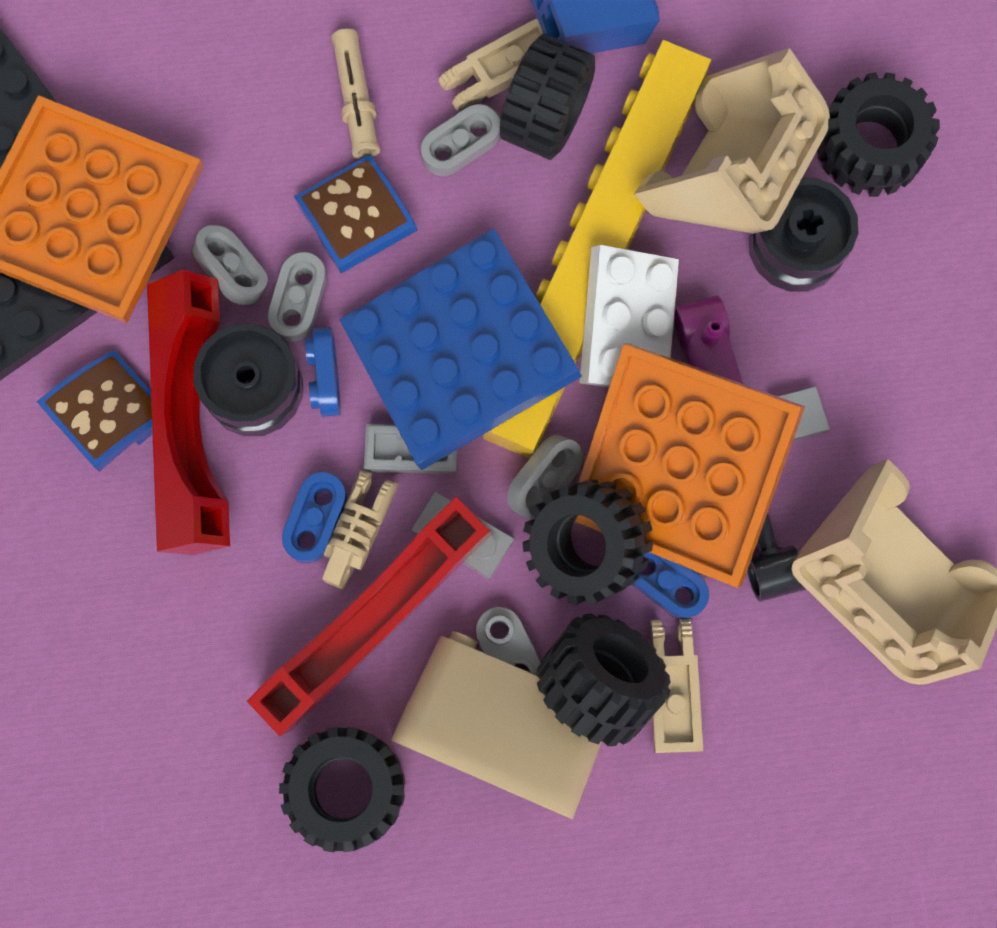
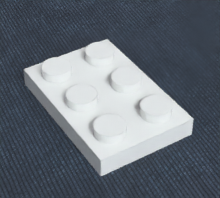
(627, 302)

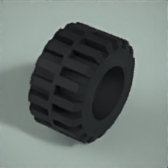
(547, 96)
(897, 109)
(553, 549)
(603, 679)
(300, 789)

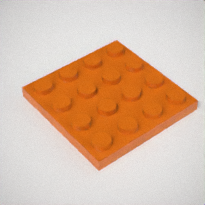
(89, 207)
(694, 456)

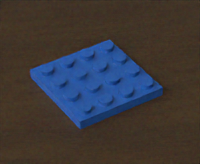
(459, 349)

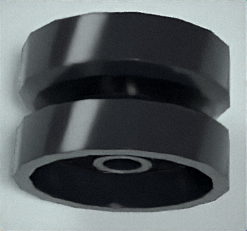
(808, 239)
(244, 354)

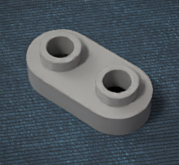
(456, 138)
(232, 266)
(297, 299)
(547, 470)
(512, 649)

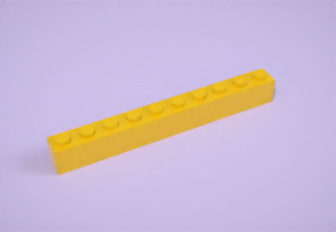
(611, 214)

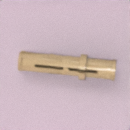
(362, 136)

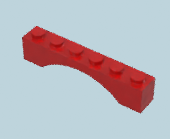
(188, 501)
(370, 619)

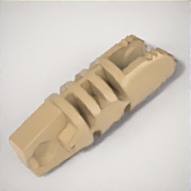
(356, 530)

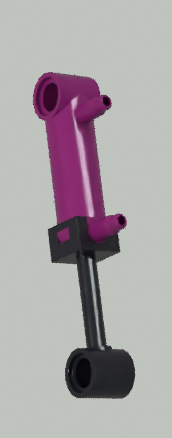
(705, 333)

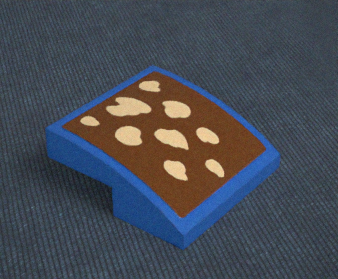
(355, 213)
(101, 409)

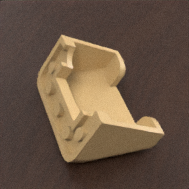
(758, 144)
(897, 586)
(495, 727)

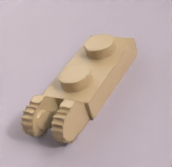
(491, 66)
(679, 720)

